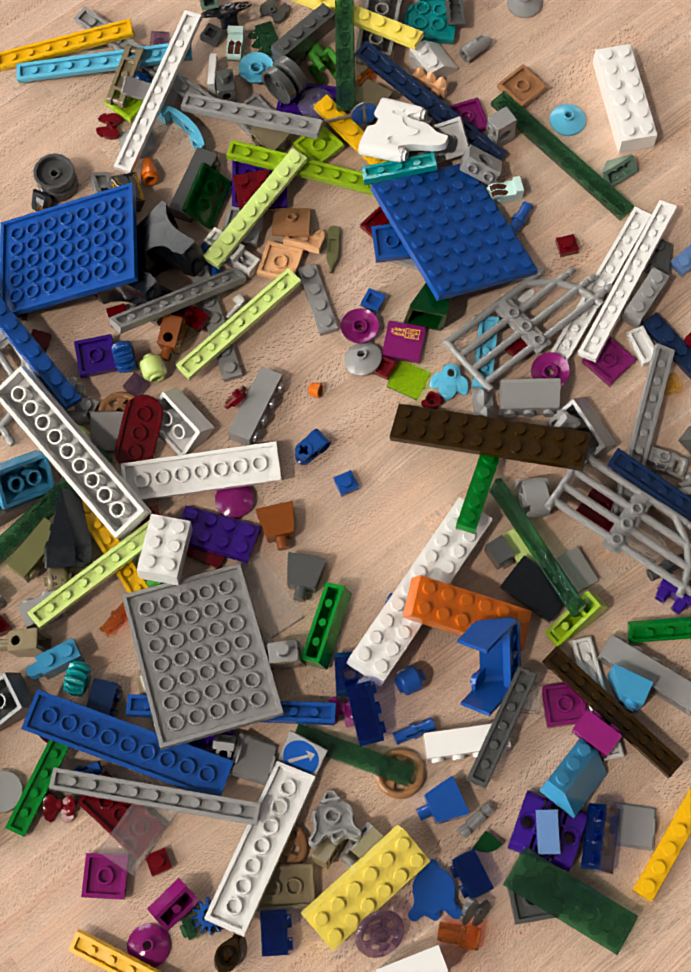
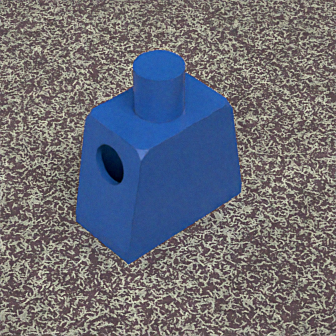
(444, 803)

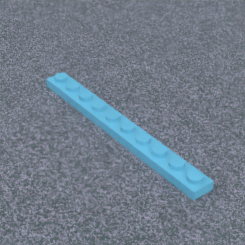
(87, 63)

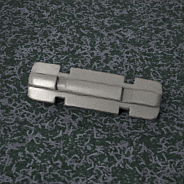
(475, 820)

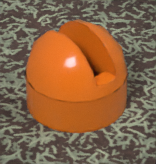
(315, 389)

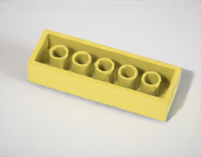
(365, 887)

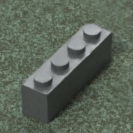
(305, 34)
(200, 156)

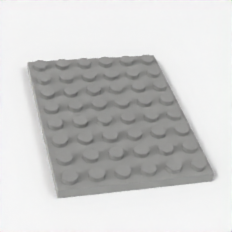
(201, 656)

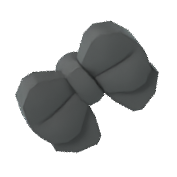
(277, 14)
(473, 908)

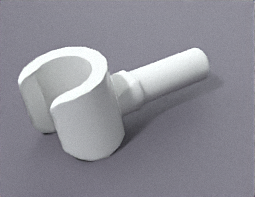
(240, 302)

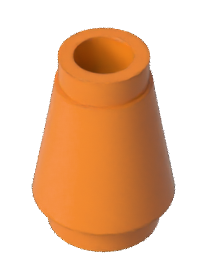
(149, 172)

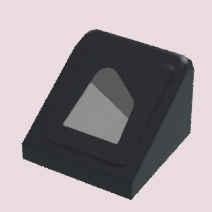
(41, 199)

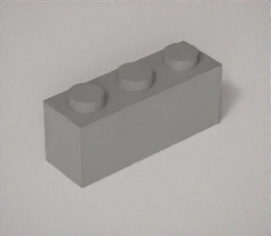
(645, 298)

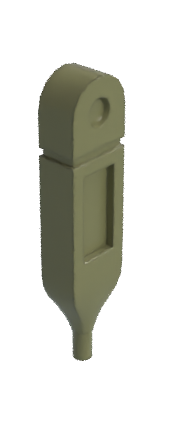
(332, 246)

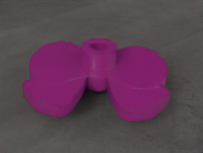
(342, 709)

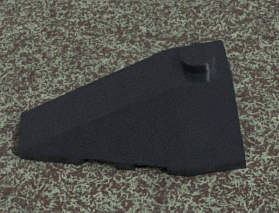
(69, 536)

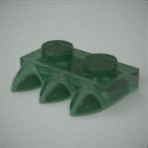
(265, 37)

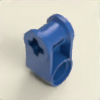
(313, 444)

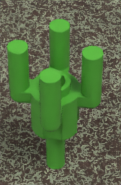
(320, 61)

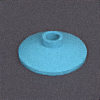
(251, 63)
(564, 125)

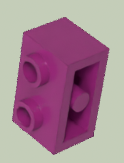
(597, 733)
(172, 904)

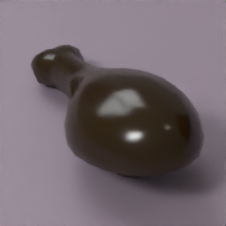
(228, 954)

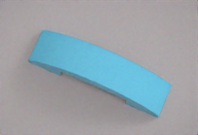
(169, 113)

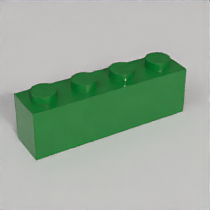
(326, 625)

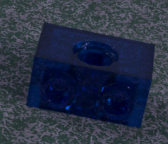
(340, 668)

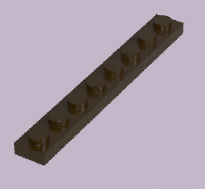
(612, 712)

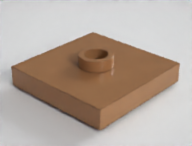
(523, 86)
(291, 222)

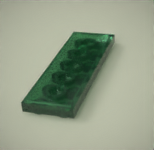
(570, 900)

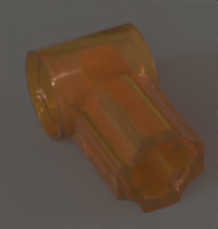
(464, 936)

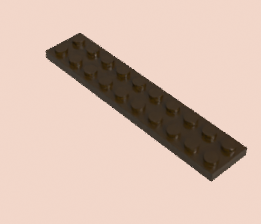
(491, 437)

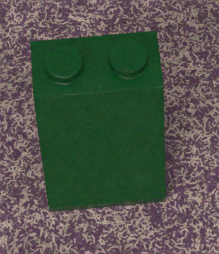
(427, 310)

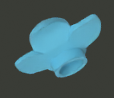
(448, 384)

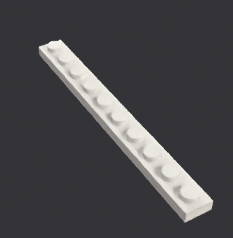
(158, 92)
(605, 275)
(627, 281)

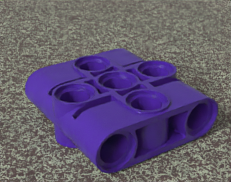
(523, 836)

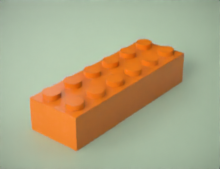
(456, 608)

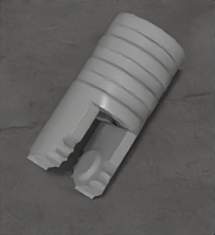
(474, 47)

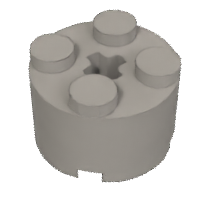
(533, 496)

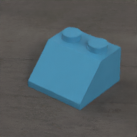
(628, 688)

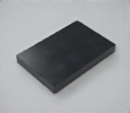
(533, 589)

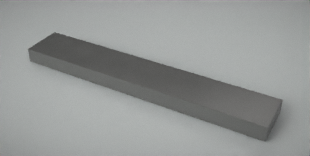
(501, 727)

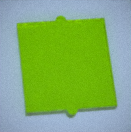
(408, 380)

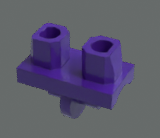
(667, 590)

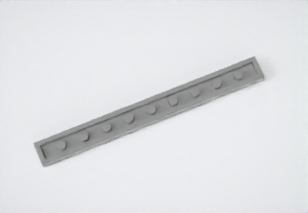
(181, 85)
(647, 413)
(155, 796)

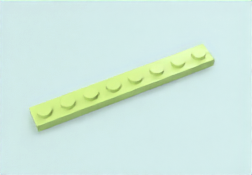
(255, 208)
(238, 324)
(89, 578)

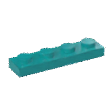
(393, 170)

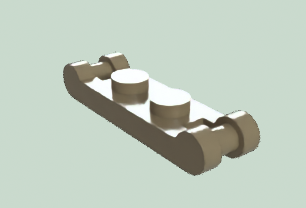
(126, 66)

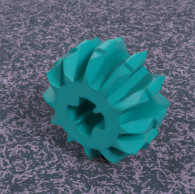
(77, 678)

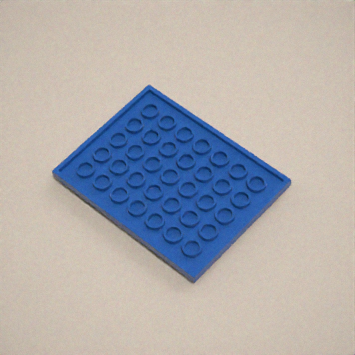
(453, 231)
(69, 250)

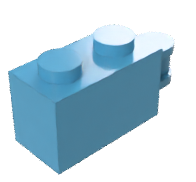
(55, 660)

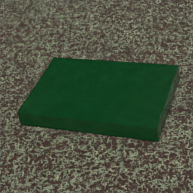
(206, 196)

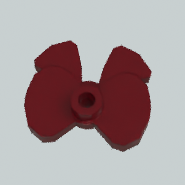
(110, 131)
(236, 397)
(52, 804)

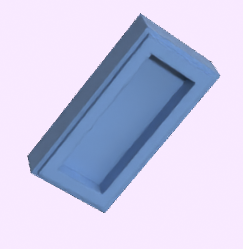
(547, 832)

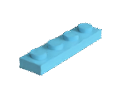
(484, 348)

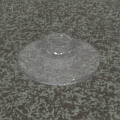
(306, 101)

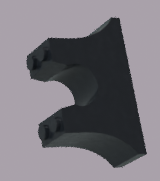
(158, 249)

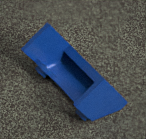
(499, 657)

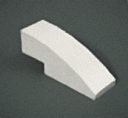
(240, 258)

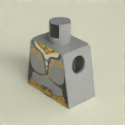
(284, 655)

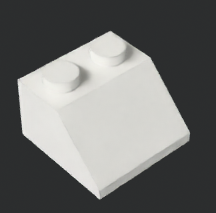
(432, 59)

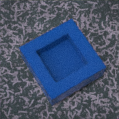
(373, 300)
(346, 483)

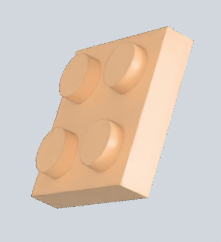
(277, 259)

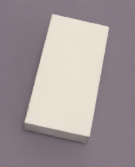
(213, 66)
(641, 344)

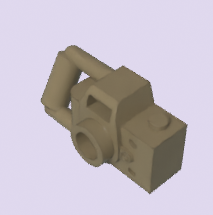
(326, 853)

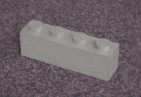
(256, 406)

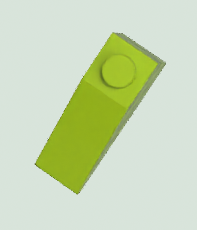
(568, 626)

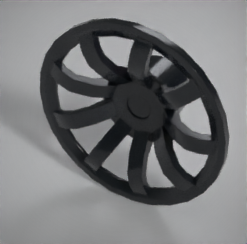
(227, 18)

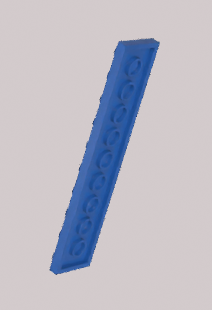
(126, 744)

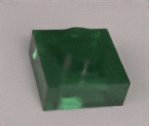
(188, 929)

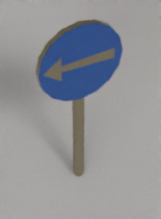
(360, 114)

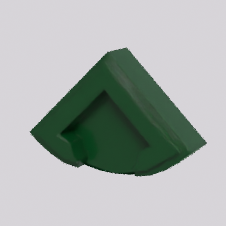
(487, 843)

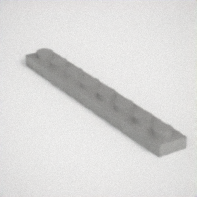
(252, 115)
(177, 300)
(227, 359)

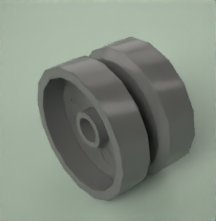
(284, 79)
(56, 177)

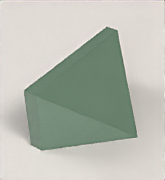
(619, 169)

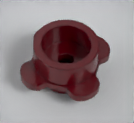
(431, 396)

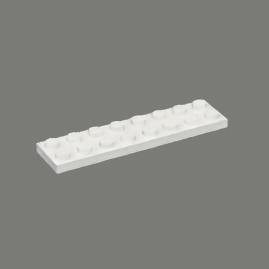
(203, 471)
(260, 849)

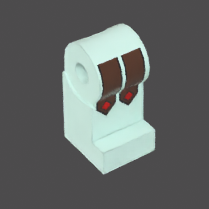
(235, 43)
(506, 191)

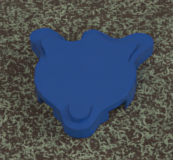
(433, 893)

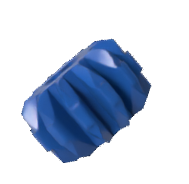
(124, 356)
(201, 914)

